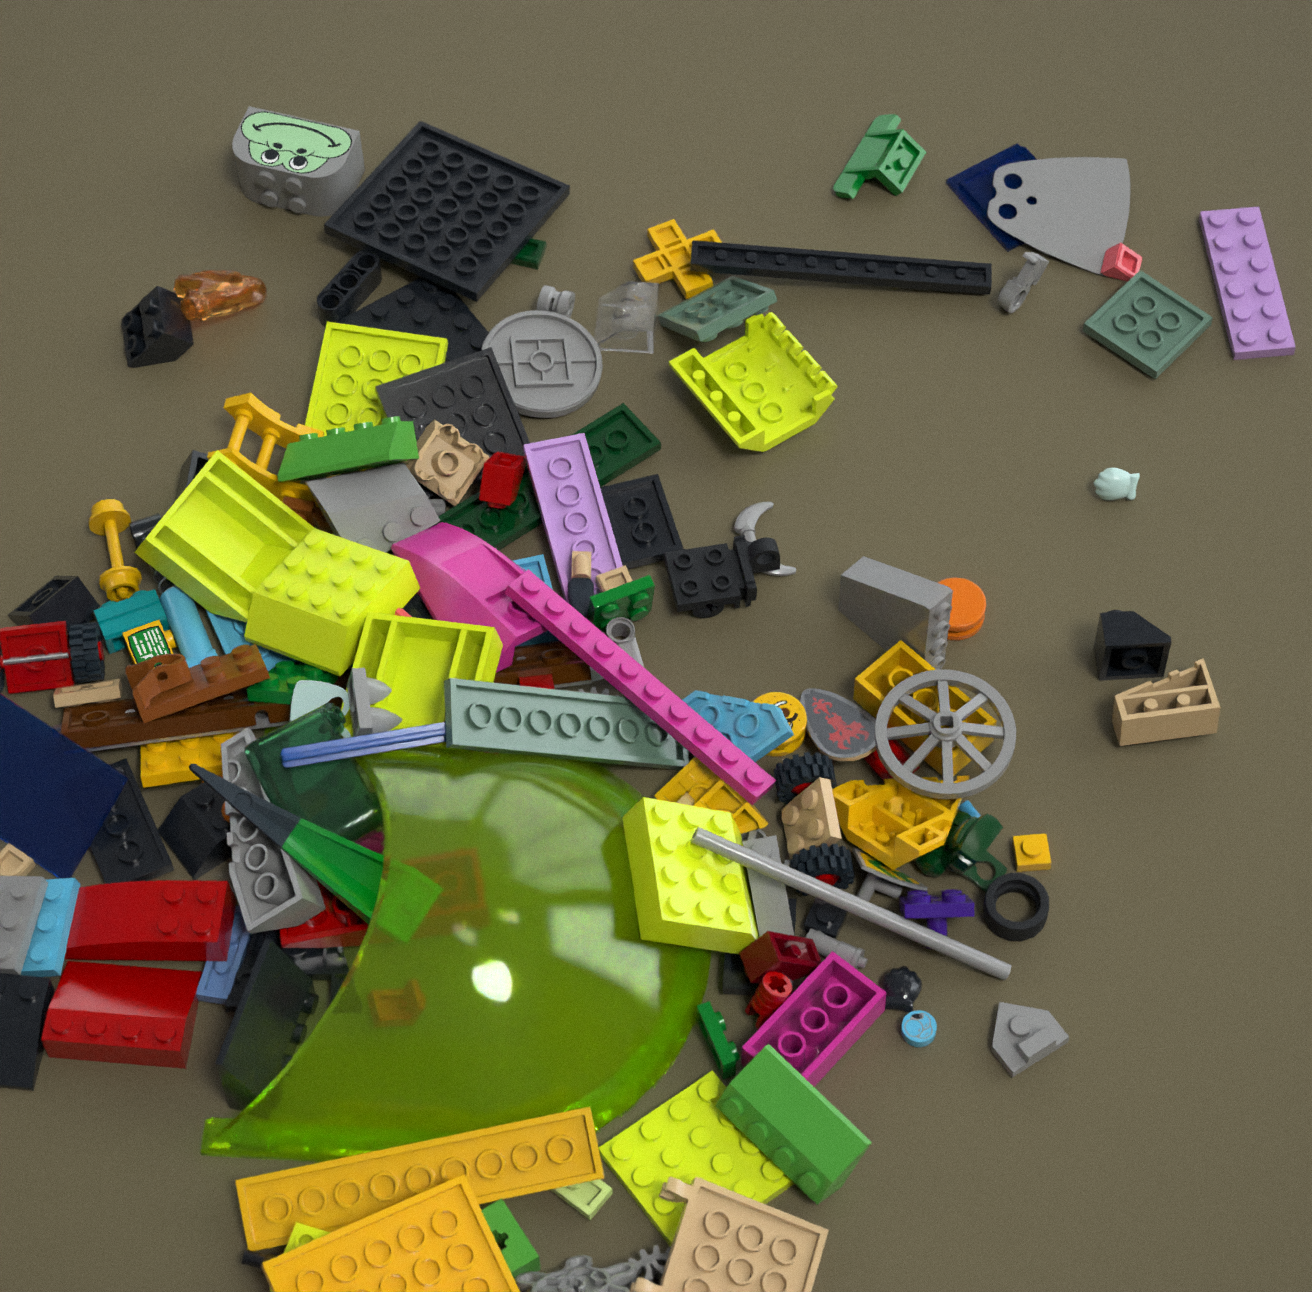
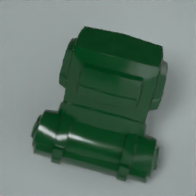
(965, 847)

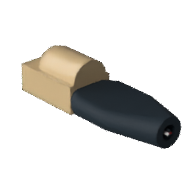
(580, 585)

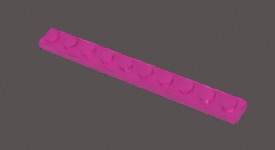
(640, 687)

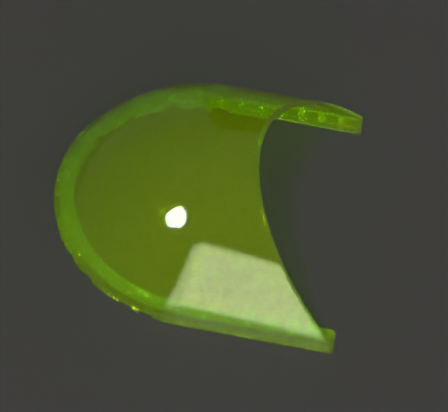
(491, 969)

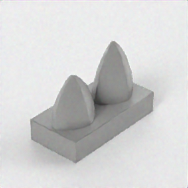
(362, 693)

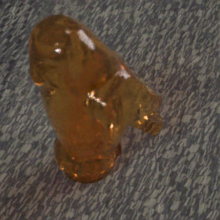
(217, 293)

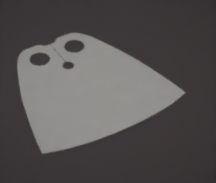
(1077, 209)

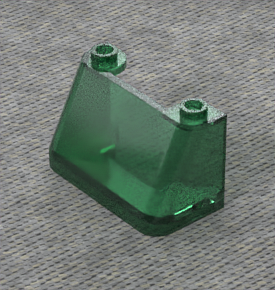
(321, 793)

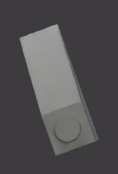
(767, 893)

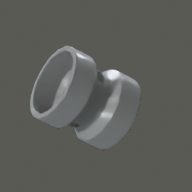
(556, 301)

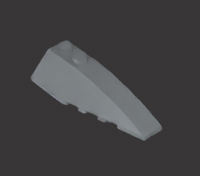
(266, 880)

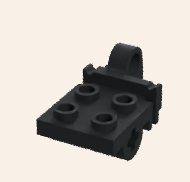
(715, 576)

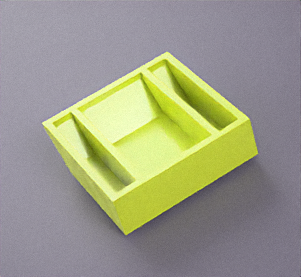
(223, 538)
(321, 597)
(417, 658)
(684, 889)

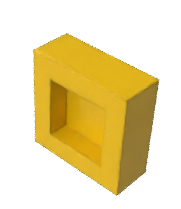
(1031, 852)

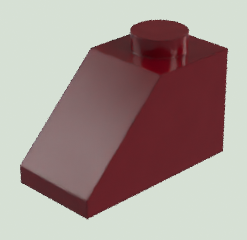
(780, 953)

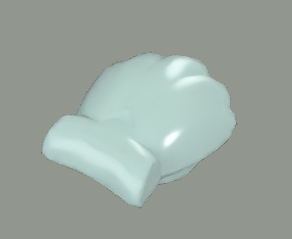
(1116, 484)

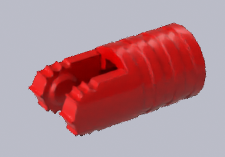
(769, 996)

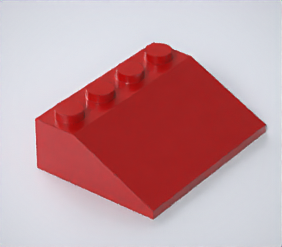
(122, 1014)

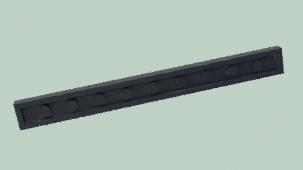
(841, 267)

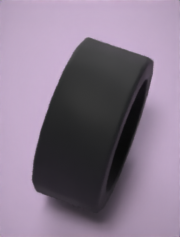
(1021, 884)

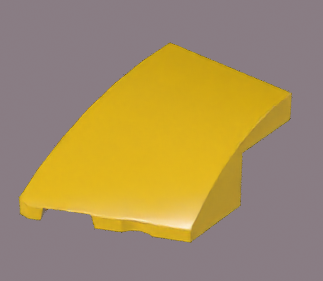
(711, 793)

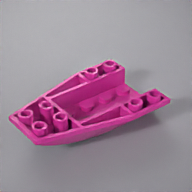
(467, 582)

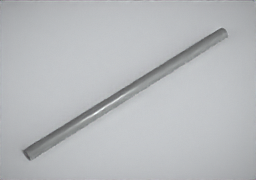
(851, 903)

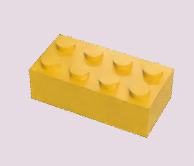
(893, 668)

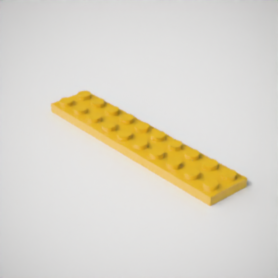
(495, 1160)

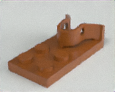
(177, 687)

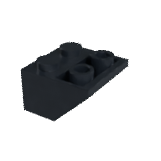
(156, 329)

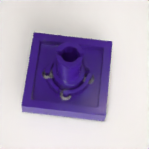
(936, 908)

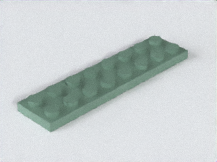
(555, 725)

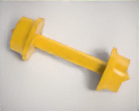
(109, 520)

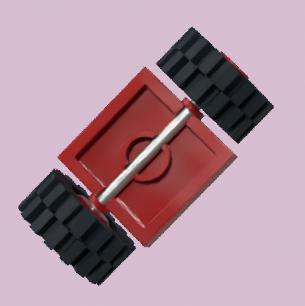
(42, 659)

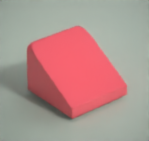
(1121, 262)

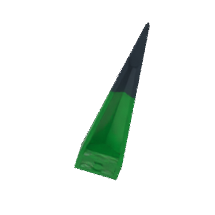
(336, 862)

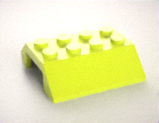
(758, 384)

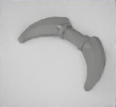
(746, 524)

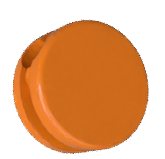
(967, 608)

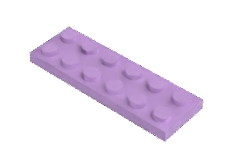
(1246, 283)
(571, 505)

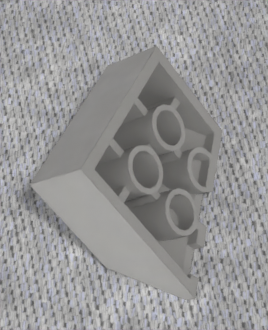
(374, 505)

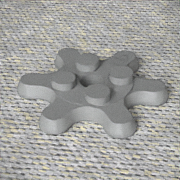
(579, 1277)

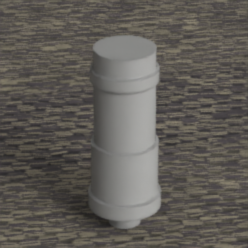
(827, 944)

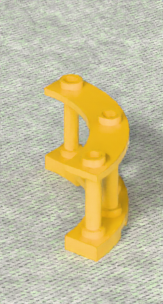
(265, 422)

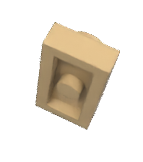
(86, 693)

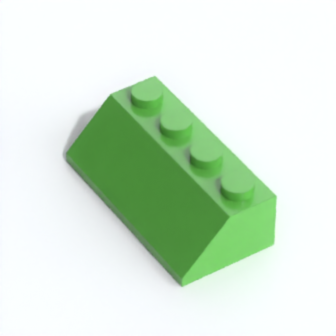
(349, 451)
(793, 1124)

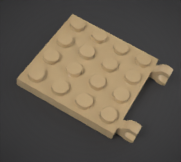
(735, 1244)

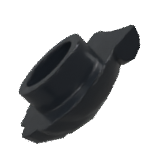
(901, 988)

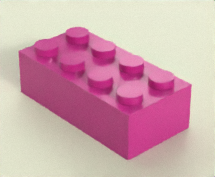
(820, 1019)

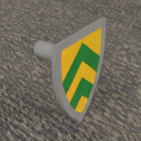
(876, 873)

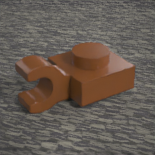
(309, 512)

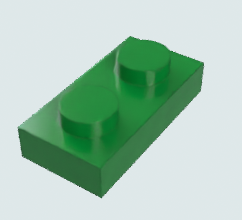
(713, 1027)

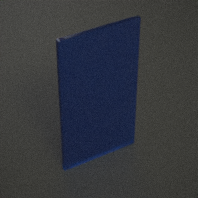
(50, 791)

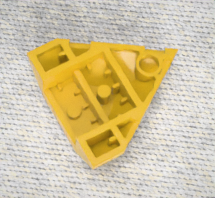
(893, 820)

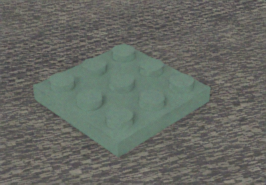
(718, 309)
(1147, 324)

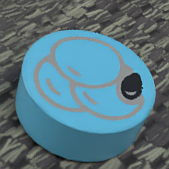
(918, 1028)

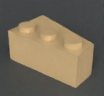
(1168, 708)

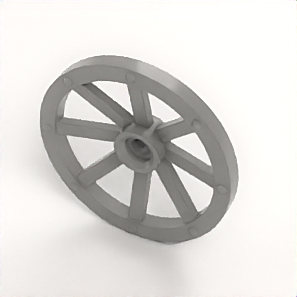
(946, 737)

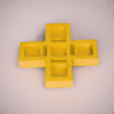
(673, 259)

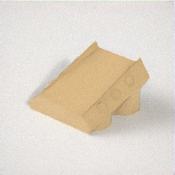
(446, 462)

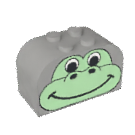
(296, 162)

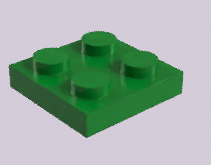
(627, 601)
(282, 682)

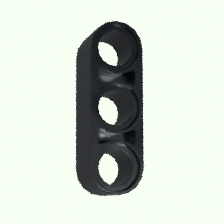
(349, 287)

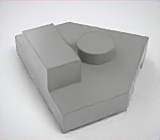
(1025, 1036)

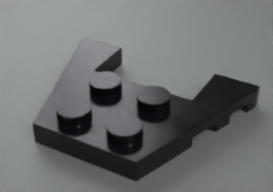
(315, 962)

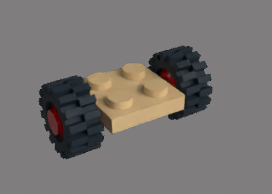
(812, 819)

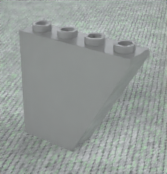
(897, 607)

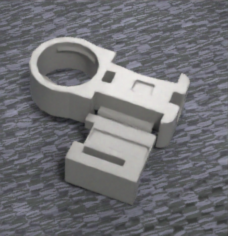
(1016, 290)

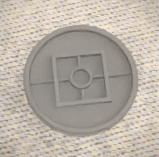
(546, 362)

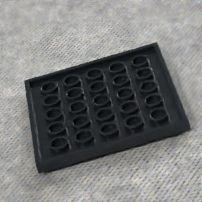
(447, 210)

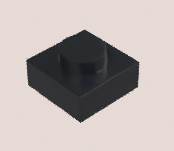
(825, 918)

